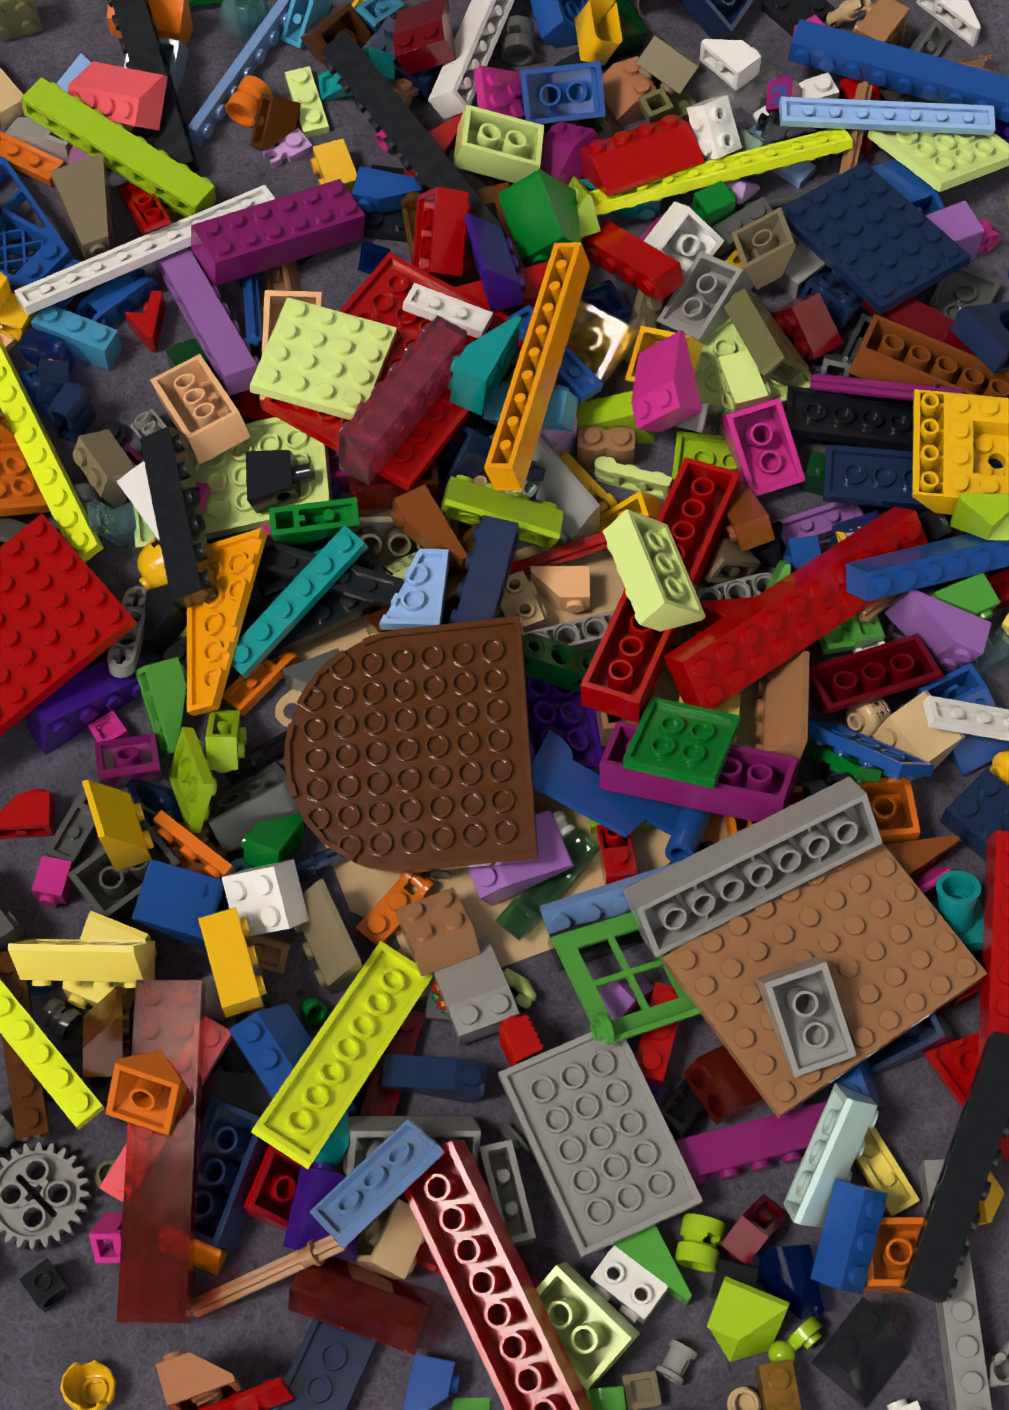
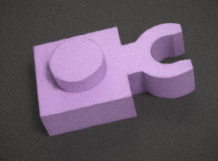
(291, 147)

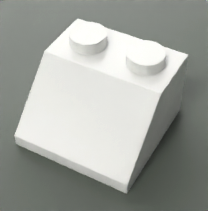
(683, 235)

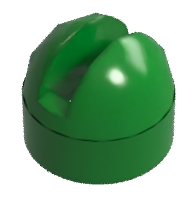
(318, 1015)

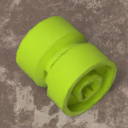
(700, 1241)

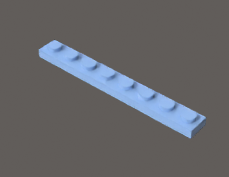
(886, 115)

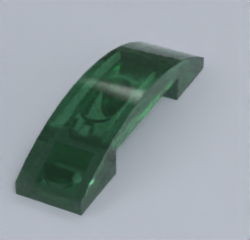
(524, 913)

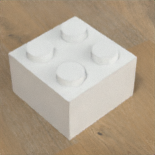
(267, 897)

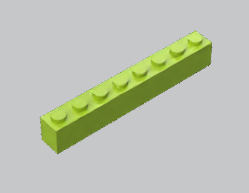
(121, 150)

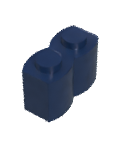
(71, 411)

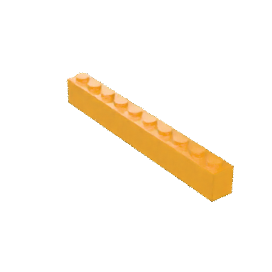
(537, 368)

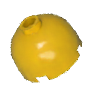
(152, 566)

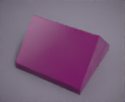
(127, 759)

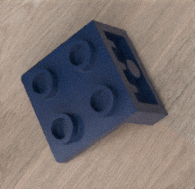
(837, 296)

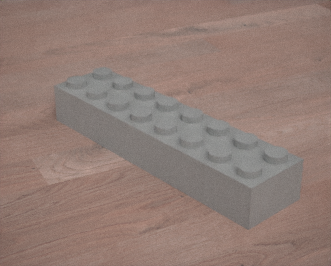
(753, 866)

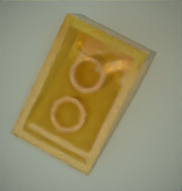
(599, 341)

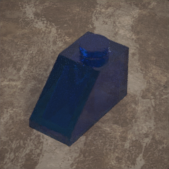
(788, 1276)

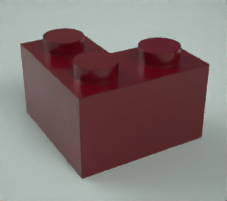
(809, 324)

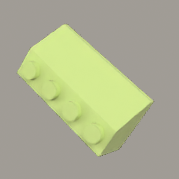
(652, 572)

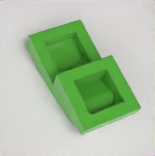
(852, 635)

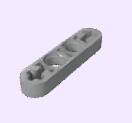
(132, 650)

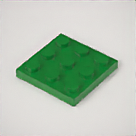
(682, 742)

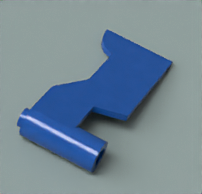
(580, 790)

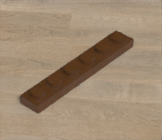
(25, 1090)

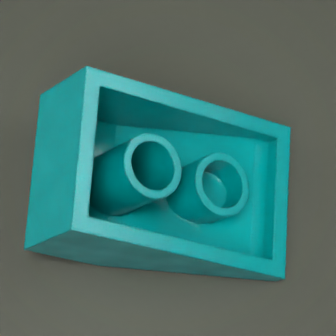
(483, 366)

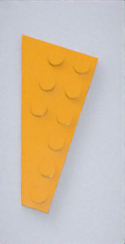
(217, 623)

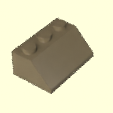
(328, 941)

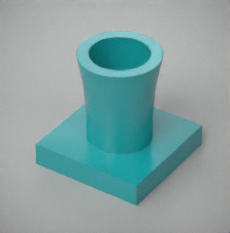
(960, 907)

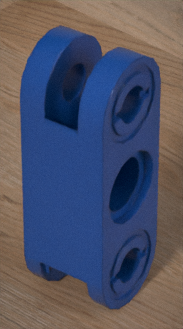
(117, 297)

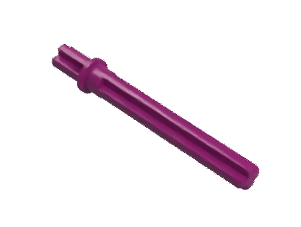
(871, 387)

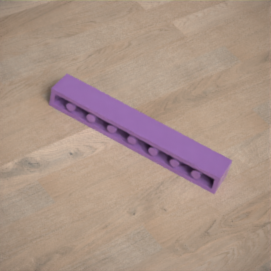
(209, 320)

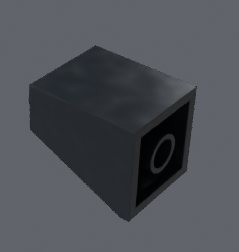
(861, 1353)

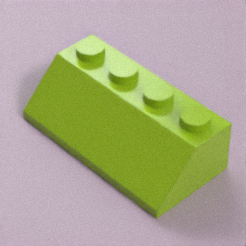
(468, 502)

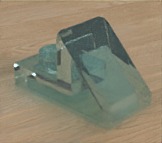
(113, 524)

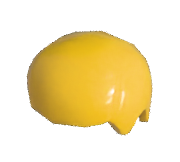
(88, 1386)

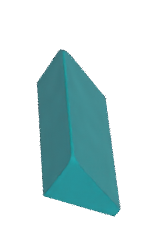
(336, 1144)

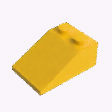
(118, 825)

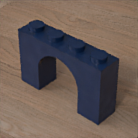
(986, 333)

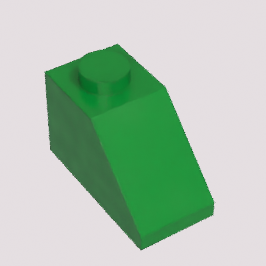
(273, 840)

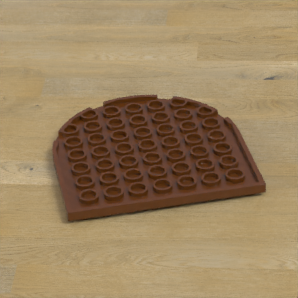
(419, 749)

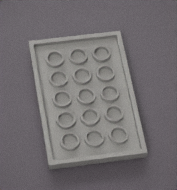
(599, 1141)

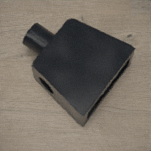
(274, 478)

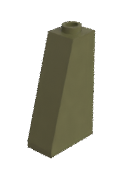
(764, 338)

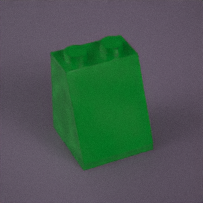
(540, 214)

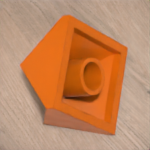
(146, 1091)

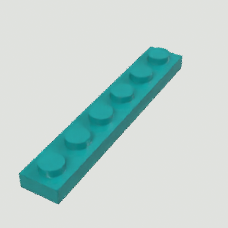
(297, 600)

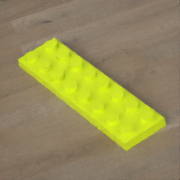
(341, 1056)

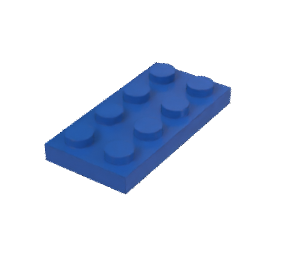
(868, 750)

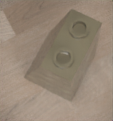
(87, 204)

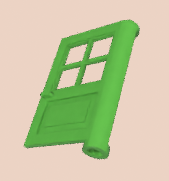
(630, 1025)

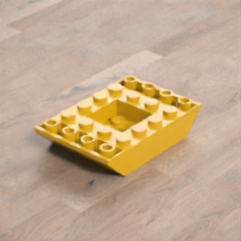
(953, 445)

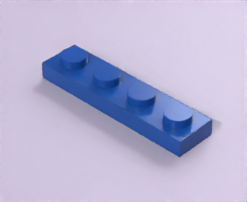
(572, 371)

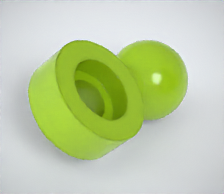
(805, 1335)

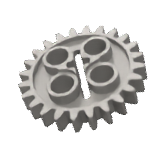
(59, 1175)

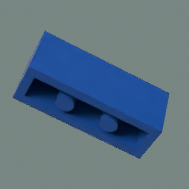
(849, 1236)

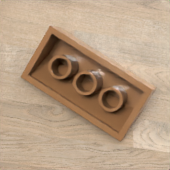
(784, 707)

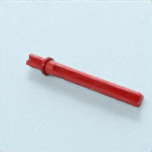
(562, 553)

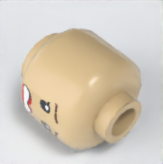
(868, 716)

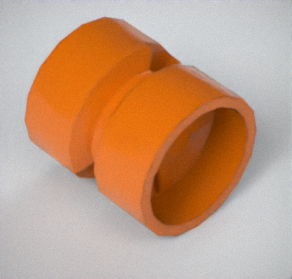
(244, 102)

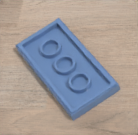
(376, 1182)

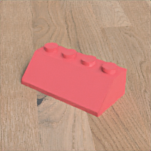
(122, 94)

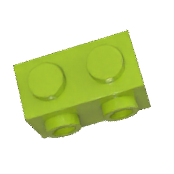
(225, 740)

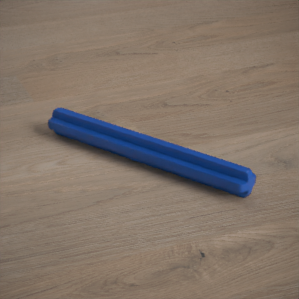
(252, 309)

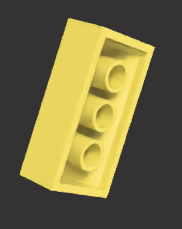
(83, 961)

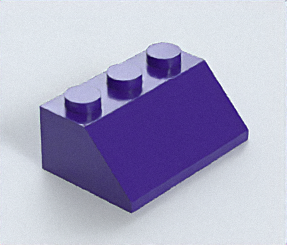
(495, 264)

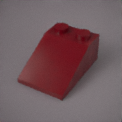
(423, 36)

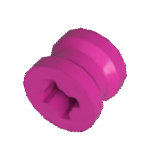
(990, 238)

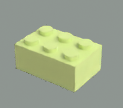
(497, 145)
(585, 1322)

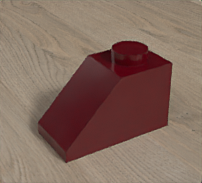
(754, 1229)

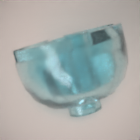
(239, 14)

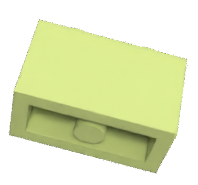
(741, 381)

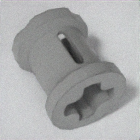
(676, 1362)

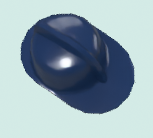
(154, 799)

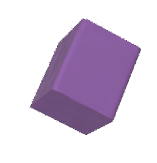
(961, 226)

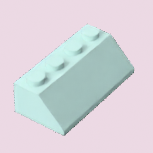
(830, 1154)

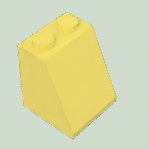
(103, 928)

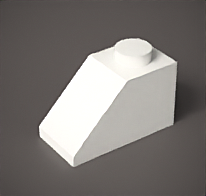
(731, 60)

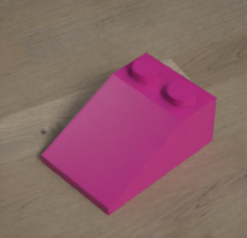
(664, 385)
(763, 447)

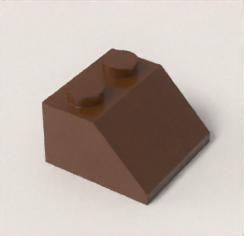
(331, 26)

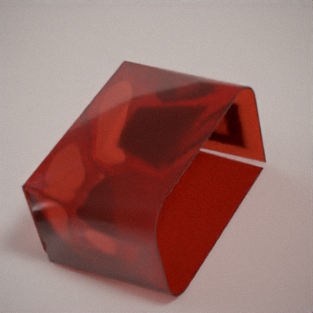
(721, 1085)

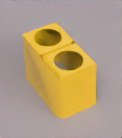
(597, 40)

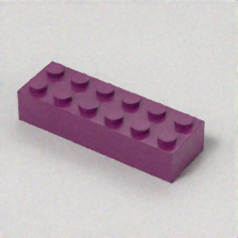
(277, 232)
(749, 786)

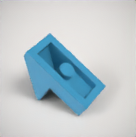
(376, 11)

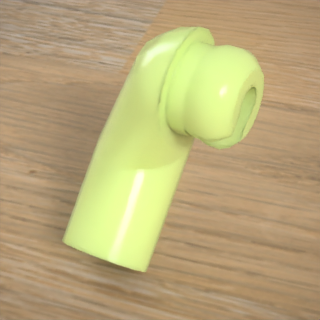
(521, 985)

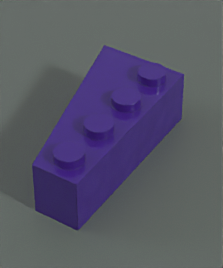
(80, 703)

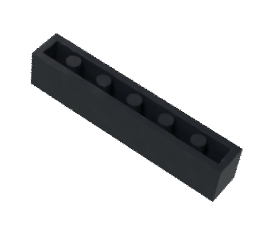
(178, 517)

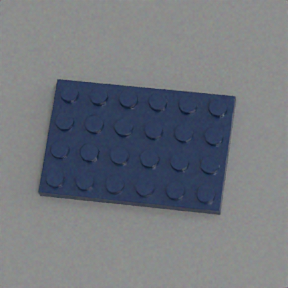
(873, 237)

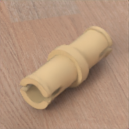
(847, 12)

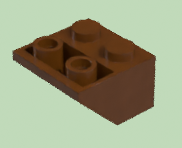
(105, 1034)

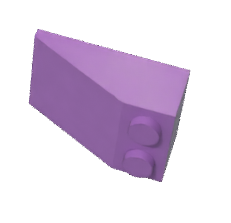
(948, 632)
(505, 880)

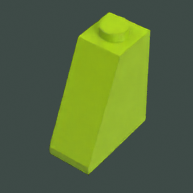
(611, 413)

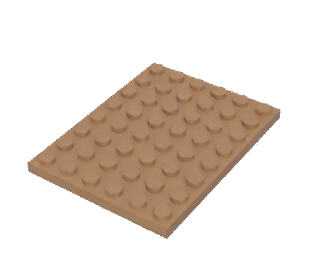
(883, 948)

